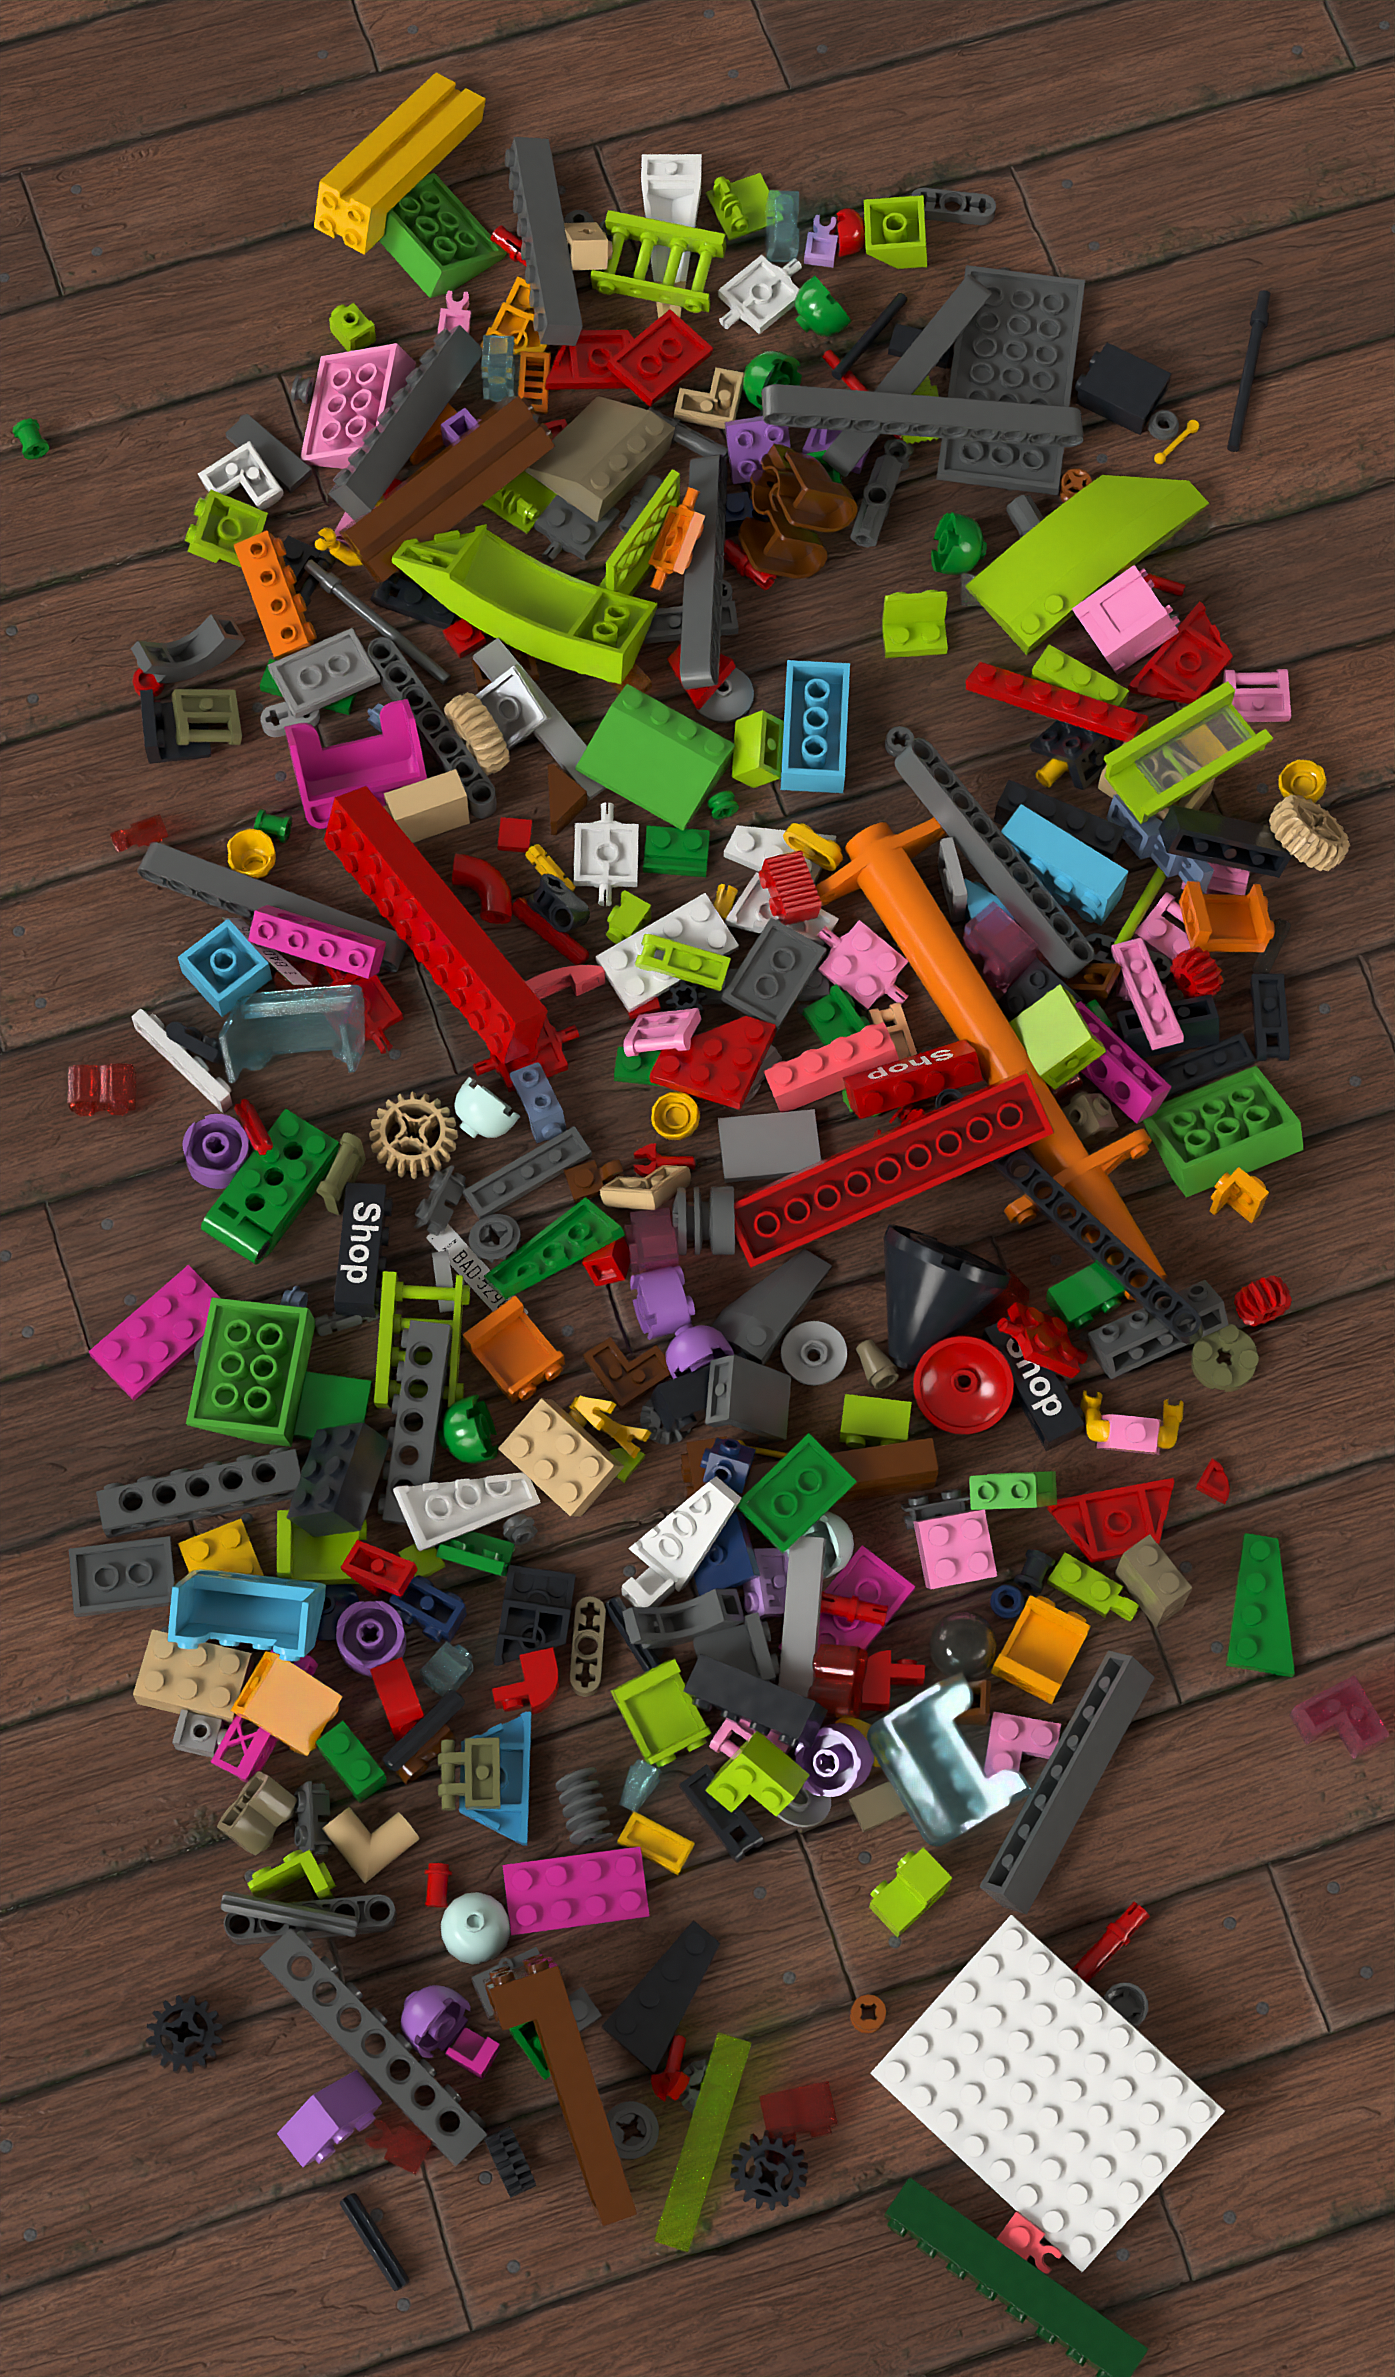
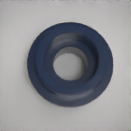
(1011, 1592)

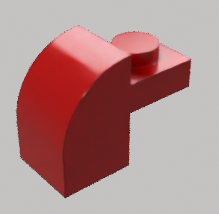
(882, 1674)
(539, 1684)
(397, 1696)

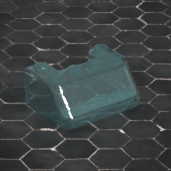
(936, 1767)

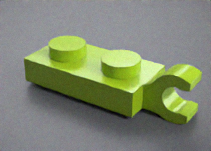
(1091, 1588)

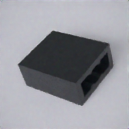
(1122, 388)

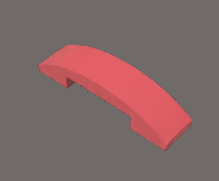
(580, 977)

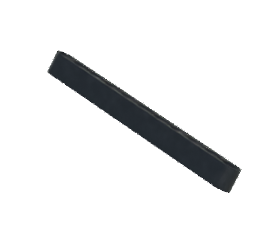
(1103, 1247)

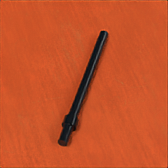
(1258, 322)

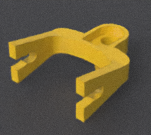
(588, 1409)

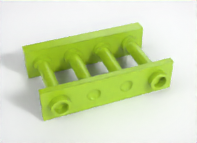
(653, 233)
(393, 1323)

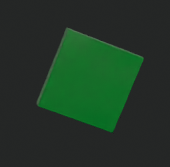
(331, 1403)

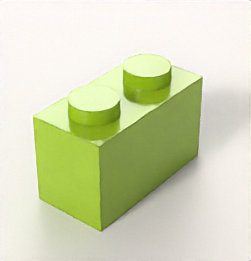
(758, 749)
(874, 1421)

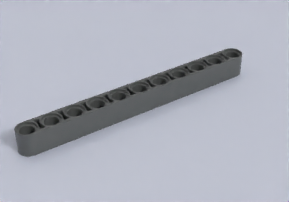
(921, 416)

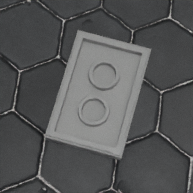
(324, 673)
(768, 1144)

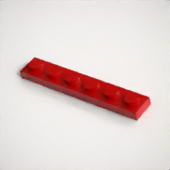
(1056, 702)

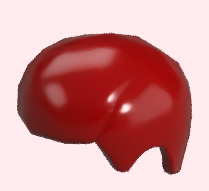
(850, 231)

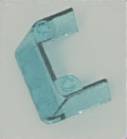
(294, 1023)

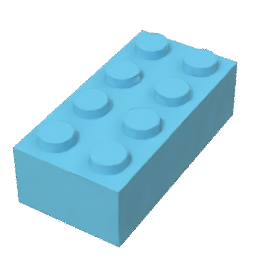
(815, 726)
(1067, 866)

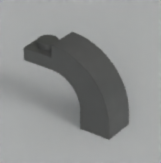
(193, 654)
(683, 1621)

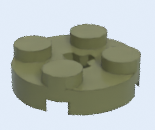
(1222, 1376)

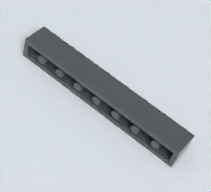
(544, 241)
(405, 422)
(1067, 1782)

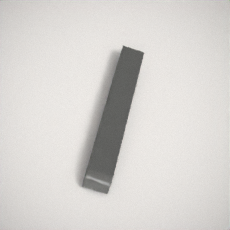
(914, 366)
(705, 577)
(994, 858)
(245, 895)

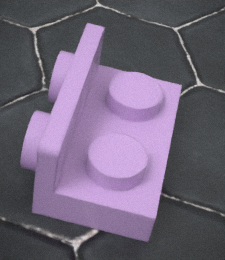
(767, 1592)

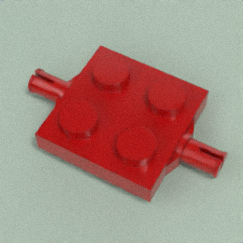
(379, 1007)
(547, 1053)
(1043, 1339)

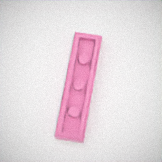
(1147, 993)

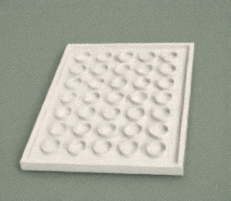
(1047, 2092)

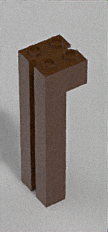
(450, 484)
(877, 1469)
(540, 1995)

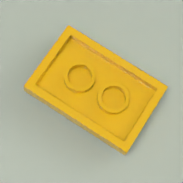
(221, 1550)

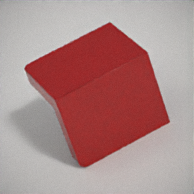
(608, 1263)

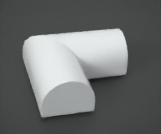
(246, 469)

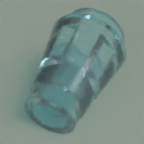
(639, 1785)

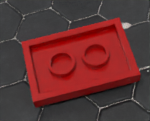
(659, 357)

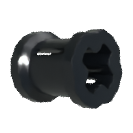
(1034, 1571)

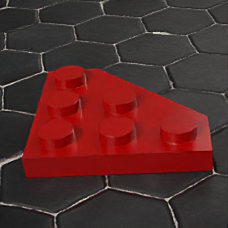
(719, 1062)

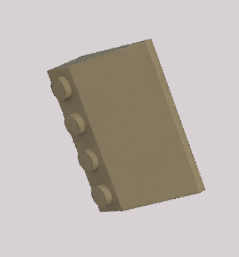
(603, 455)

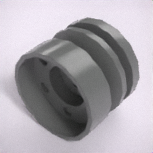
(705, 1220)

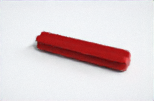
(560, 941)
(253, 1127)

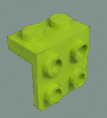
(294, 1867)

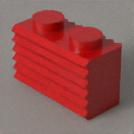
(790, 888)

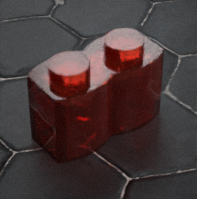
(101, 1088)
(839, 1679)
(799, 2111)

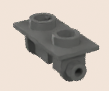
(432, 1210)
(922, 1507)
(311, 1804)

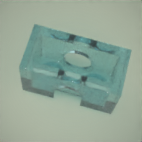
(783, 239)
(498, 367)

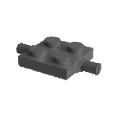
(572, 529)

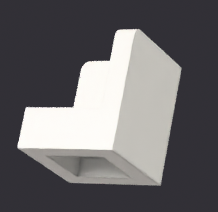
(647, 1589)

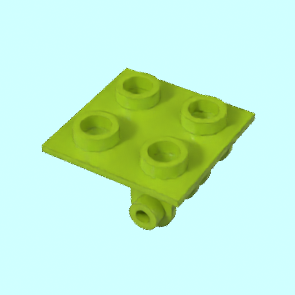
(740, 205)
(521, 501)

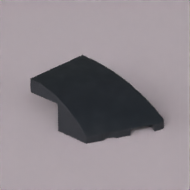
(533, 1611)

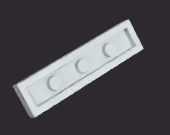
(192, 1068)

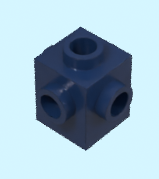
(728, 1462)

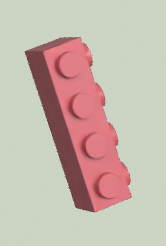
(822, 1069)

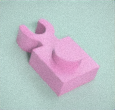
(455, 314)

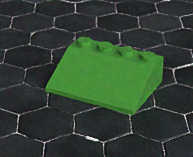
(438, 238)
(655, 757)
(1223, 1128)
(252, 1370)

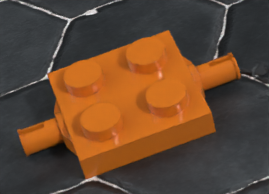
(676, 539)

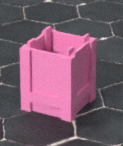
(1126, 619)

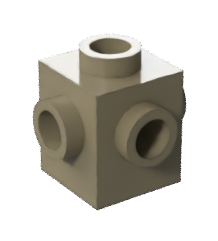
(1090, 1117)

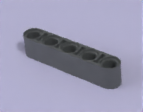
(360, 1905)

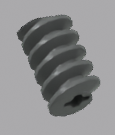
(581, 1807)

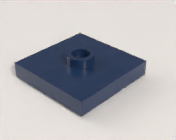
(729, 1558)

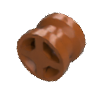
(1073, 479)
(863, 2019)

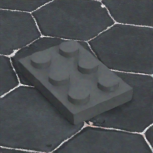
(774, 973)
(122, 1576)

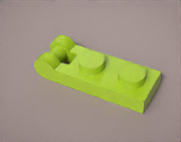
(683, 962)

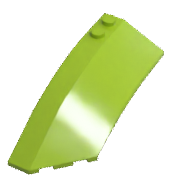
(1081, 551)
(530, 602)

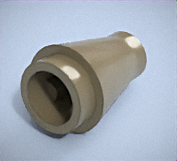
(877, 1366)

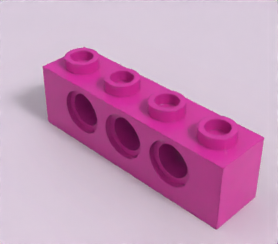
(317, 941)
(1123, 1073)

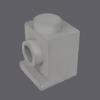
(185, 1737)

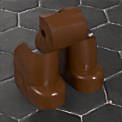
(795, 496)

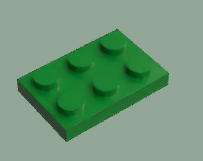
(796, 1493)

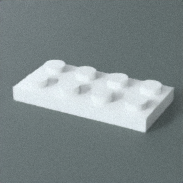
(691, 924)

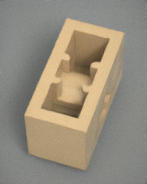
(588, 246)

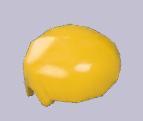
(1303, 779)
(251, 853)
(675, 1116)

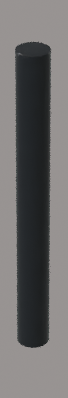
(869, 336)

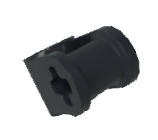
(554, 902)

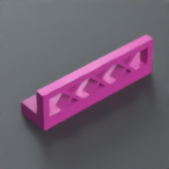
(262, 1742)

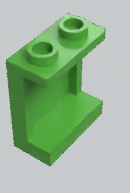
(1013, 1490)

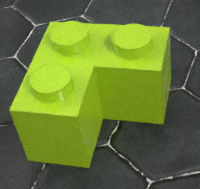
(762, 1772)
(914, 1890)

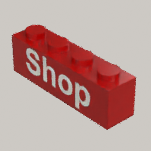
(912, 1079)

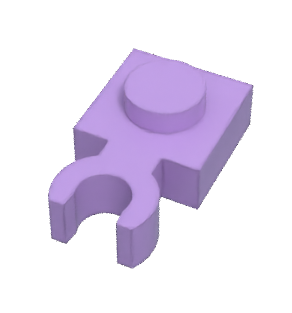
(822, 244)

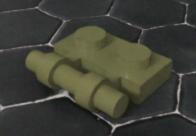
(481, 1774)

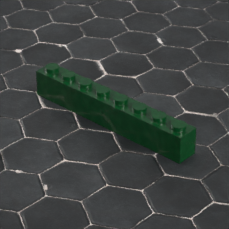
(1014, 2282)

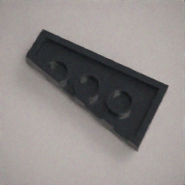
(660, 2000)

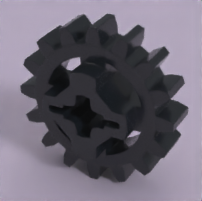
(187, 2019)
(763, 2184)

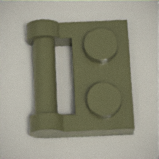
(206, 707)
(343, 1170)

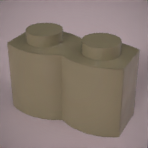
(257, 1813)

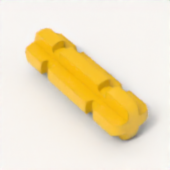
(546, 865)

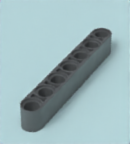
(430, 714)

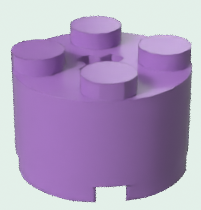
(204, 1141)
(661, 1301)
(371, 1619)
(851, 1756)

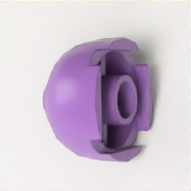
(695, 1349)
(433, 2018)

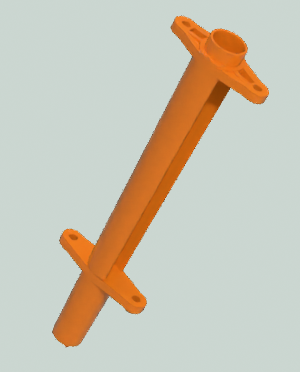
(903, 902)

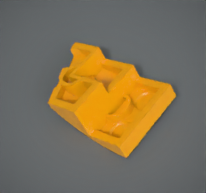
(516, 320)

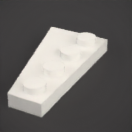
(450, 1509)
(686, 1535)

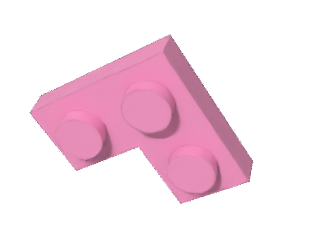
(1018, 1735)

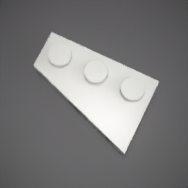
(754, 912)

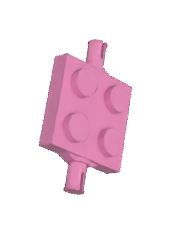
(862, 965)

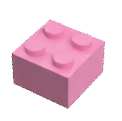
(955, 1548)

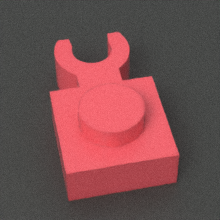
(1025, 2240)

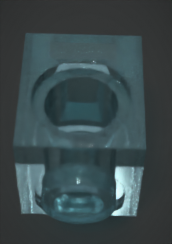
(447, 1669)

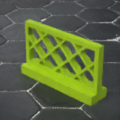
(630, 559)

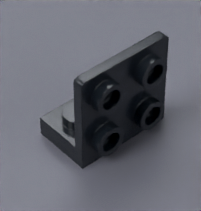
(160, 733)
(1077, 747)

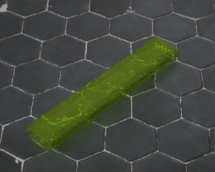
(702, 2142)

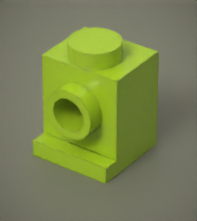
(352, 327)
(628, 918)

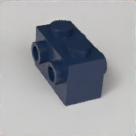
(430, 1609)

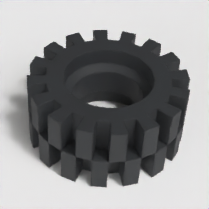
(510, 2162)

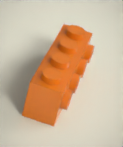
(274, 594)

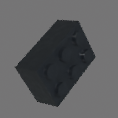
(338, 1479)

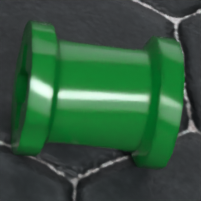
(30, 438)
(274, 825)

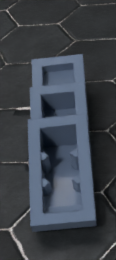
(1147, 842)

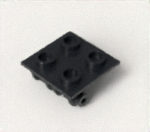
(1030, 988)

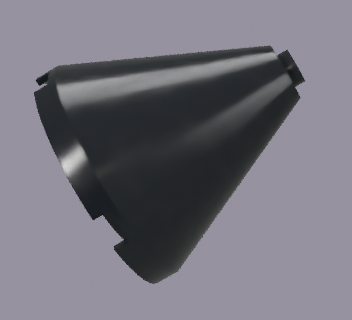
(932, 1291)

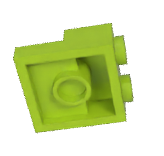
(221, 525)

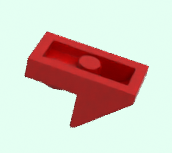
(378, 1569)

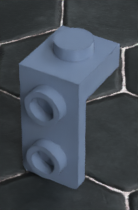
(539, 1102)

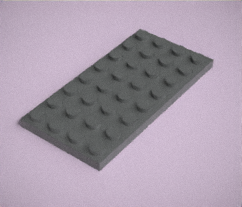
(1016, 353)

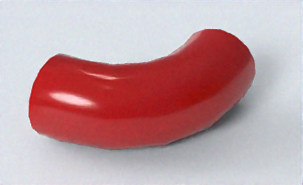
(488, 884)

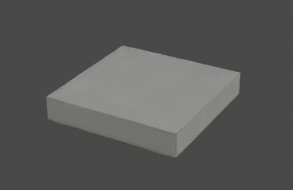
(514, 705)
(952, 879)

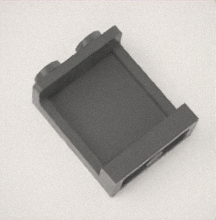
(748, 1398)

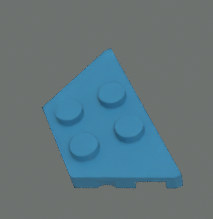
(514, 1780)

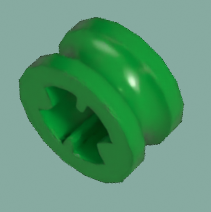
(723, 805)

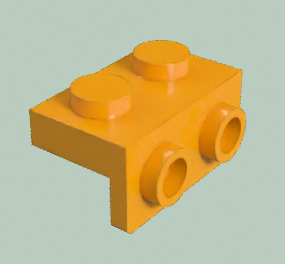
(1241, 1192)

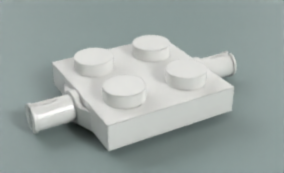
(759, 294)
(606, 854)

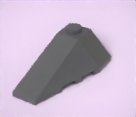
(769, 1309)

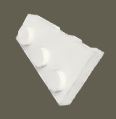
(753, 844)

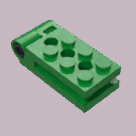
(258, 1232)

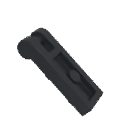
(412, 602)
(1269, 1016)
(718, 1818)

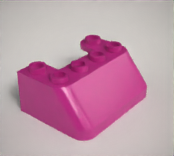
(376, 762)

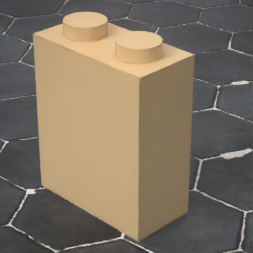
(429, 806)

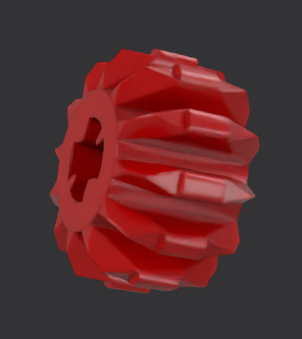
(1196, 973)
(1262, 1300)

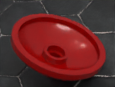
(959, 1406)

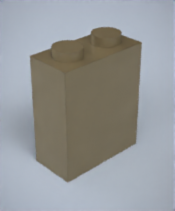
(1153, 1580)

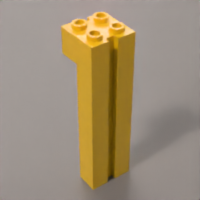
(394, 160)

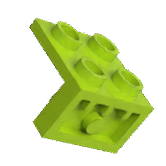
(914, 624)

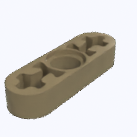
(598, 1623)

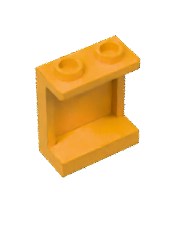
(1041, 1648)
(287, 1703)

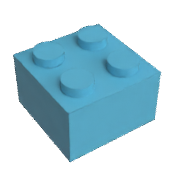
(224, 967)

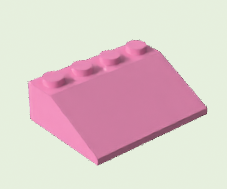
(348, 399)

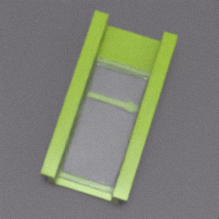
(1182, 753)

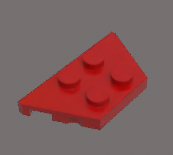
(586, 363)
(1185, 662)
(1114, 1519)

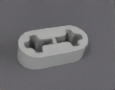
(285, 718)
(443, 1277)

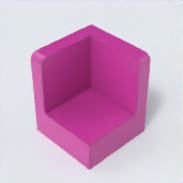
(473, 2052)

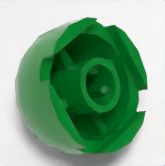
(819, 310)
(769, 369)
(959, 545)
(468, 1431)

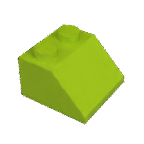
(896, 231)

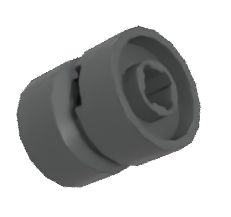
(1129, 2002)

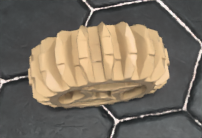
(478, 732)
(1309, 832)
(395, 1151)

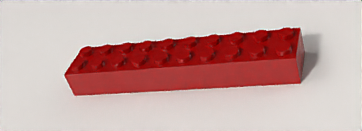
(435, 925)
(890, 1168)

